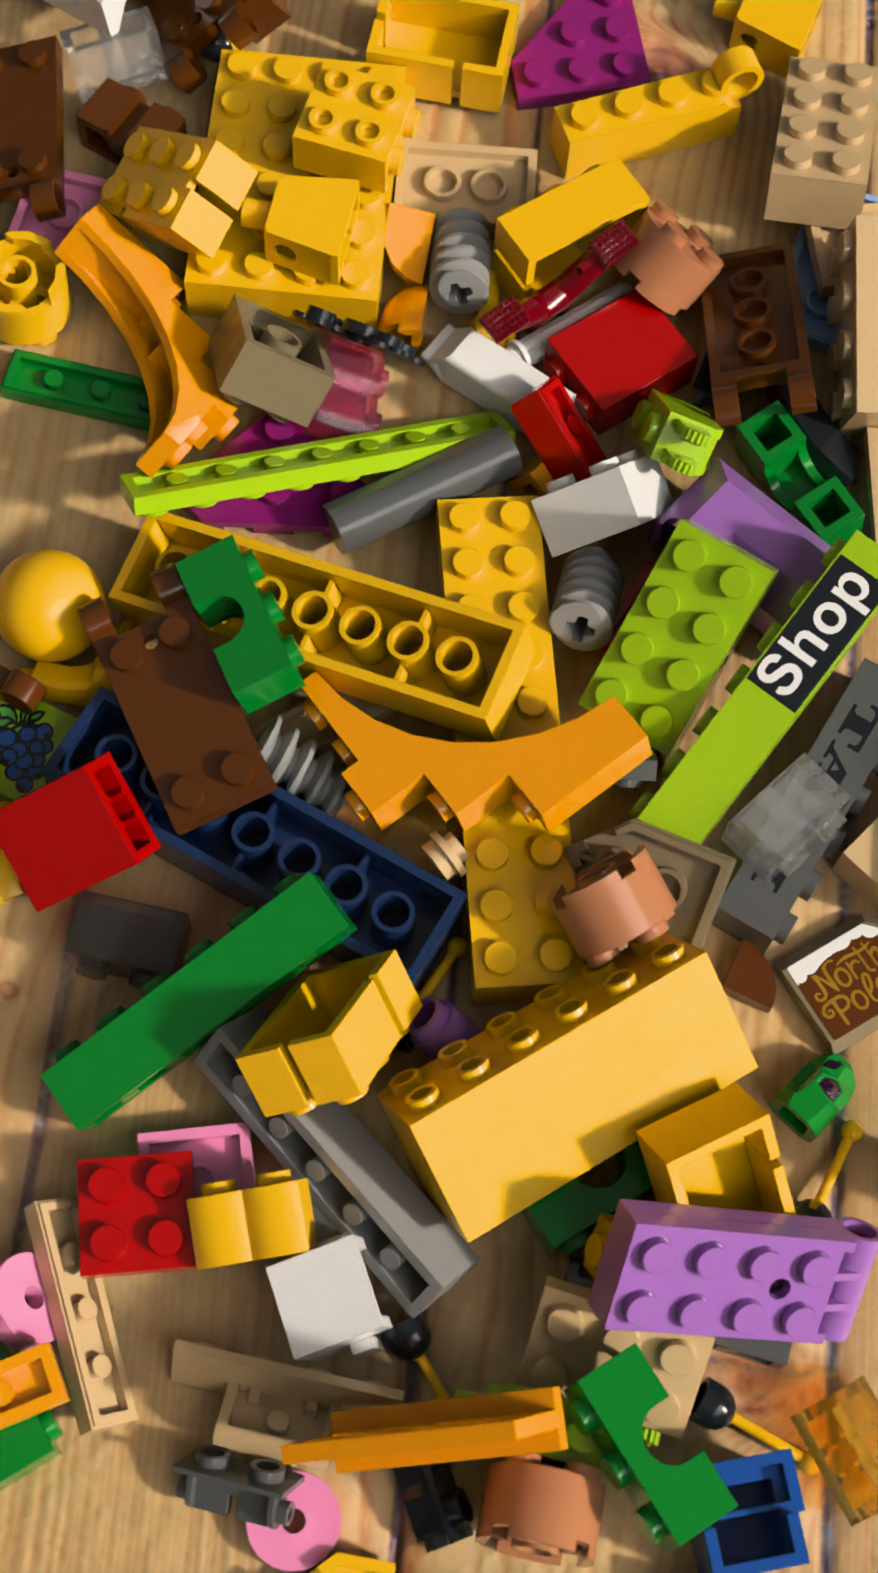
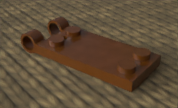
(190, 26)
(33, 126)
(757, 330)
(180, 708)

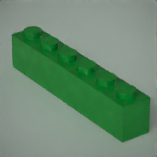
(187, 1008)

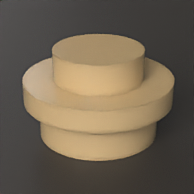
(445, 854)

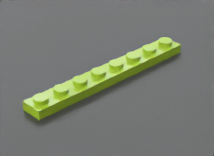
(299, 465)

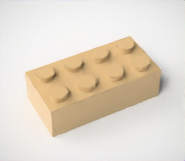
(823, 143)
(855, 322)

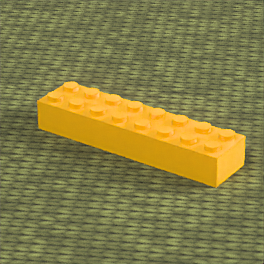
(357, 629)

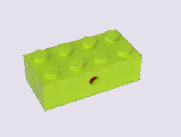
(681, 632)

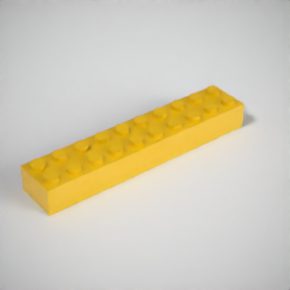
(516, 945)

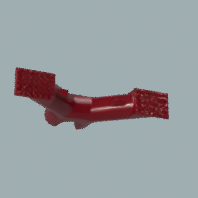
(556, 296)

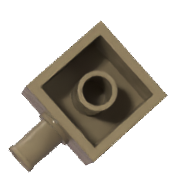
(270, 362)

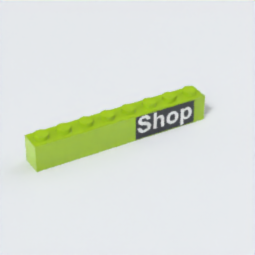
(768, 695)

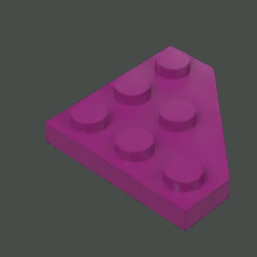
(580, 55)
(279, 510)

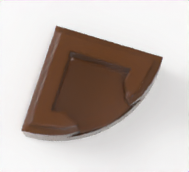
(751, 978)

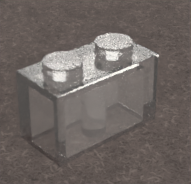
(128, 57)
(786, 818)

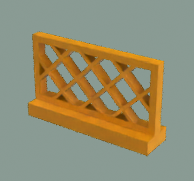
(438, 1431)

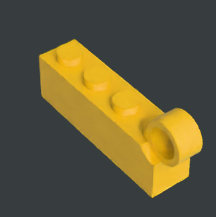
(655, 115)

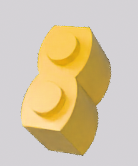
(253, 1221)

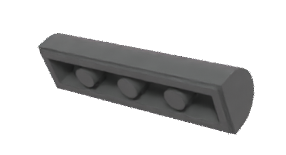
(415, 489)

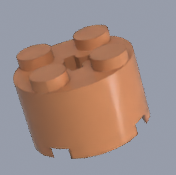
(670, 261)
(613, 904)
(542, 1510)

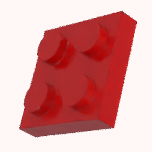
(135, 1214)

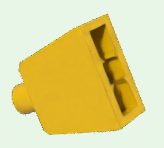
(771, 28)
(307, 224)

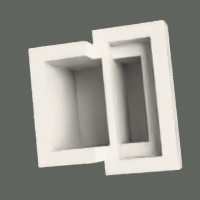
(328, 1301)

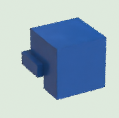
(766, 1525)

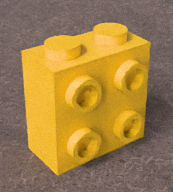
(355, 127)

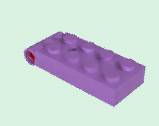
(732, 1272)

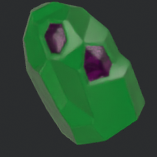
(815, 1095)

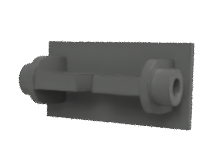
(214, 1476)

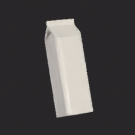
(482, 370)

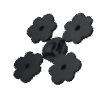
(359, 333)

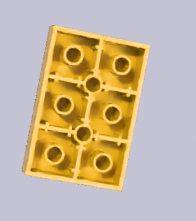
(255, 117)

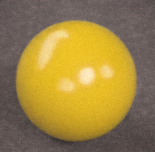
(41, 601)

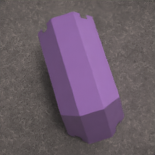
(757, 524)

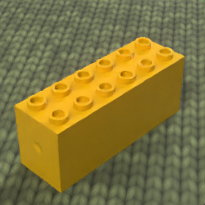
(565, 1081)

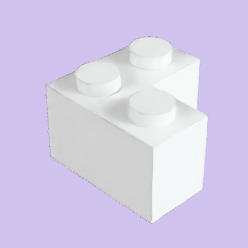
(616, 498)

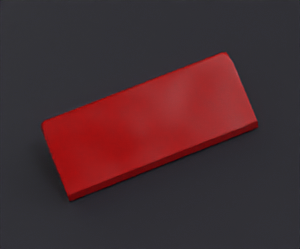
(558, 430)

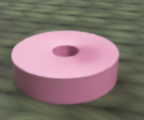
(23, 1324)
(314, 1542)

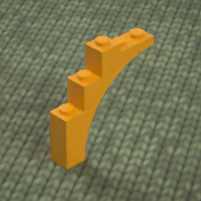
(165, 341)
(541, 773)

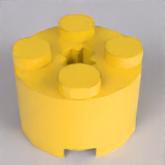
(33, 290)

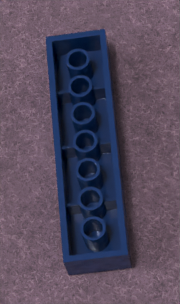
(278, 835)

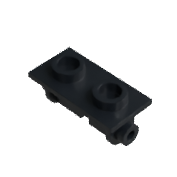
(442, 1511)

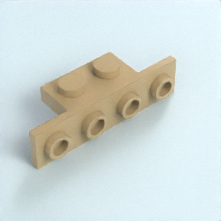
(271, 1400)

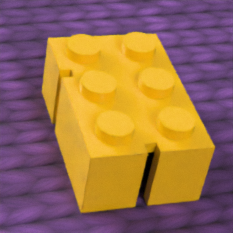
(448, 47)
(156, 186)
(539, 237)
(330, 1035)
(717, 1155)

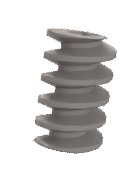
(460, 261)
(586, 599)
(300, 768)

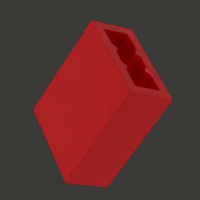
(618, 359)
(74, 832)

